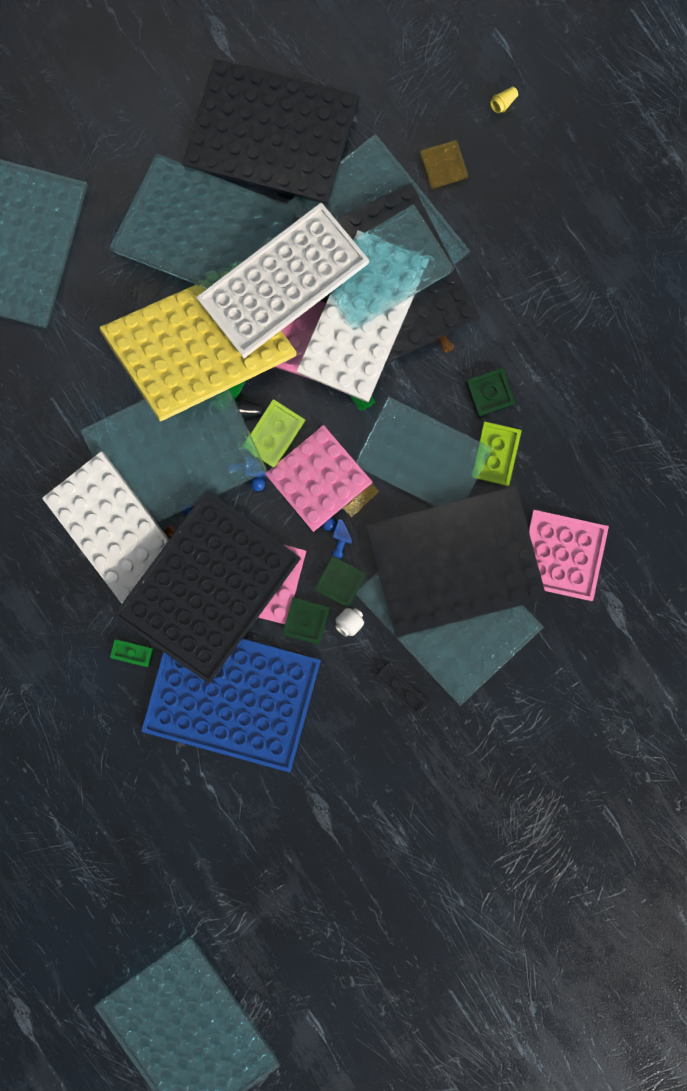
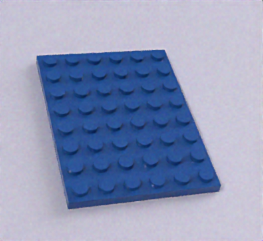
(247, 710)

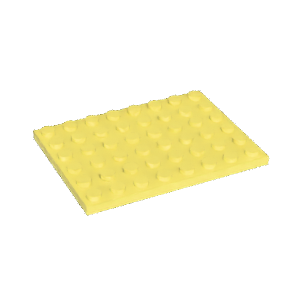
(183, 355)

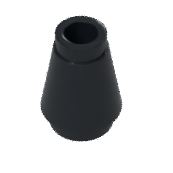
(249, 409)

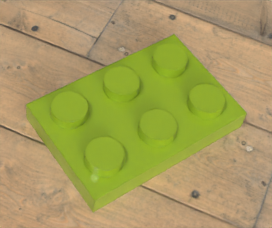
(276, 432)
(501, 459)

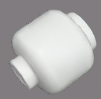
(349, 622)

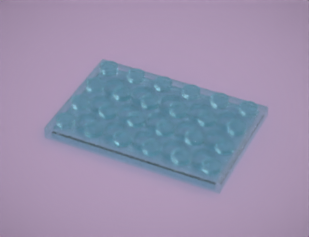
(401, 263)
(422, 455)

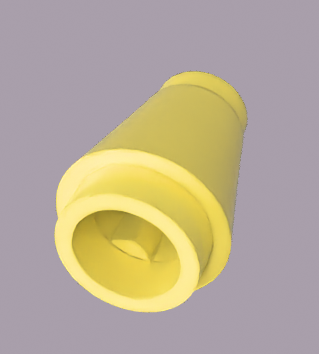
(502, 100)

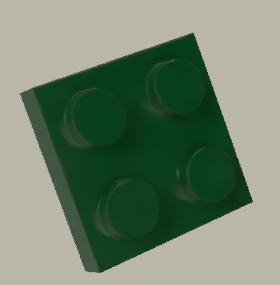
(490, 392)
(340, 582)
(306, 621)

